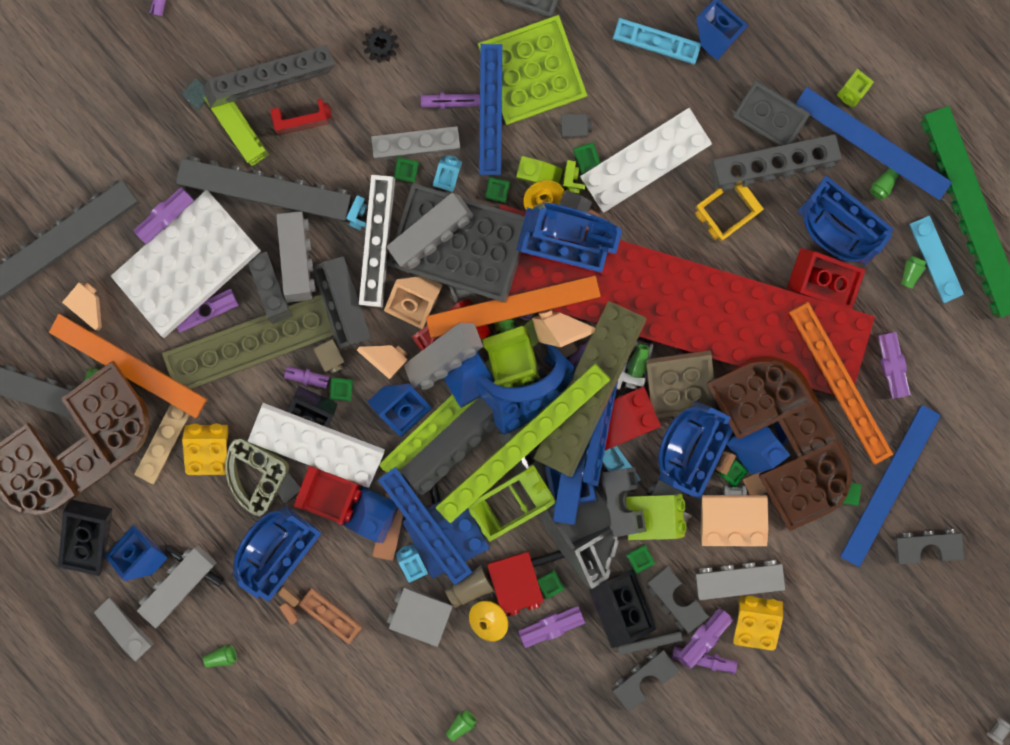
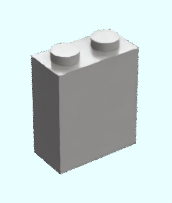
(419, 616)

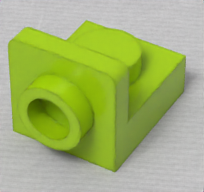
(855, 88)
(571, 174)

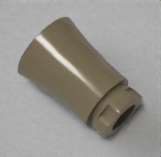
(470, 588)

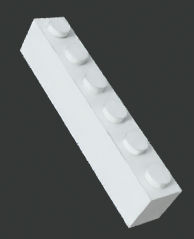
(376, 240)

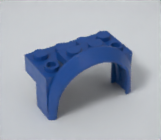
(569, 225)
(834, 238)
(520, 405)
(678, 444)
(261, 542)

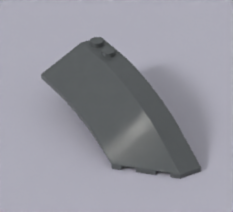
(589, 542)

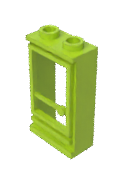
(240, 132)
(534, 487)

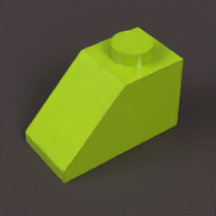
(534, 170)

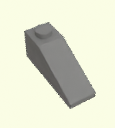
(123, 629)

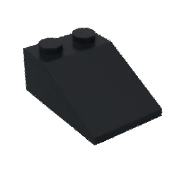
(312, 407)
(84, 537)

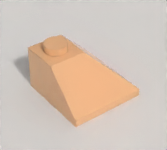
(413, 299)
(559, 329)
(385, 358)

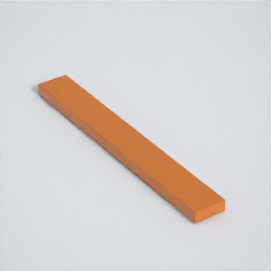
(515, 306)
(130, 366)
(840, 383)

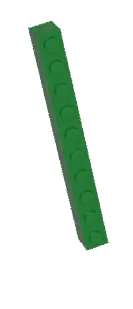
(970, 207)

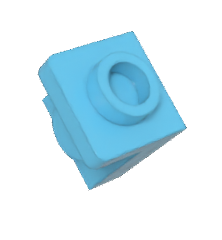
(447, 173)
(357, 209)
(411, 563)

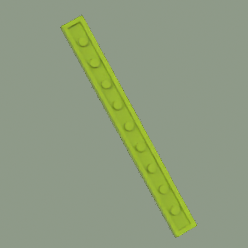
(435, 424)
(523, 442)

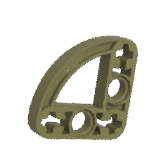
(267, 468)

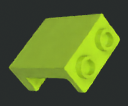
(512, 358)
(661, 515)

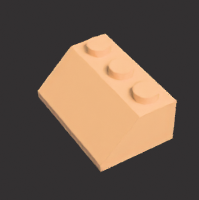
(734, 520)

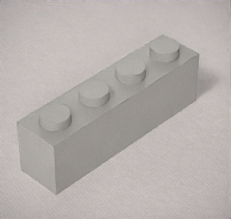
(415, 143)
(430, 231)
(294, 256)
(443, 355)
(739, 581)
(176, 586)

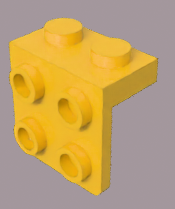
(205, 449)
(758, 622)

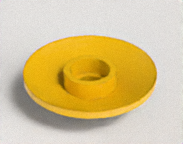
(552, 190)
(493, 616)

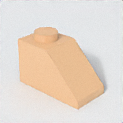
(85, 304)

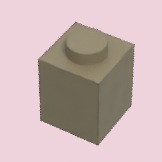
(330, 356)

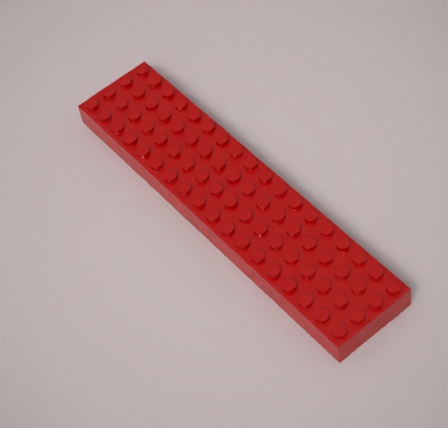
(703, 308)

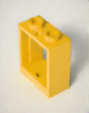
(747, 197)

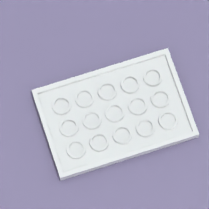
(185, 264)

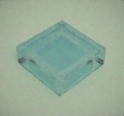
(195, 94)

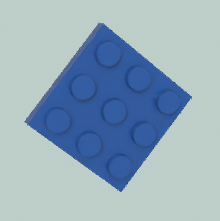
(462, 533)

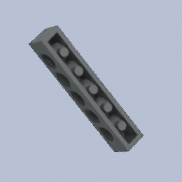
(268, 76)
(825, 146)

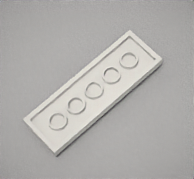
(645, 160)
(316, 445)

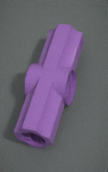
(163, 215)
(219, 304)
(893, 365)
(551, 626)
(705, 638)

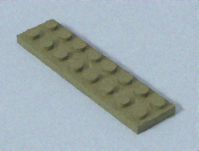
(248, 344)
(610, 350)

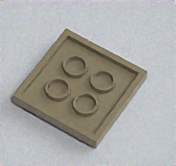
(679, 382)

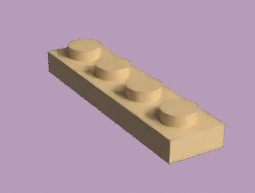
(162, 444)

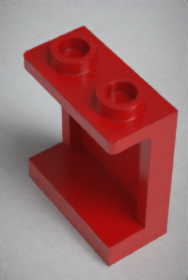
(302, 122)
(327, 495)
(515, 583)

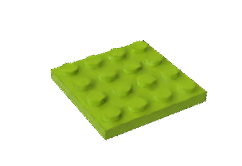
(537, 70)

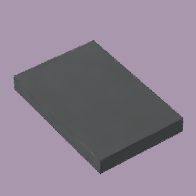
(771, 114)

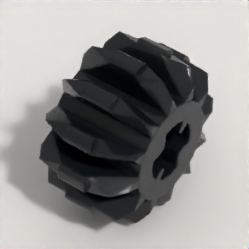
(377, 51)

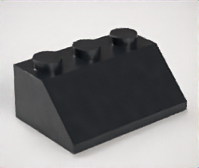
(622, 609)

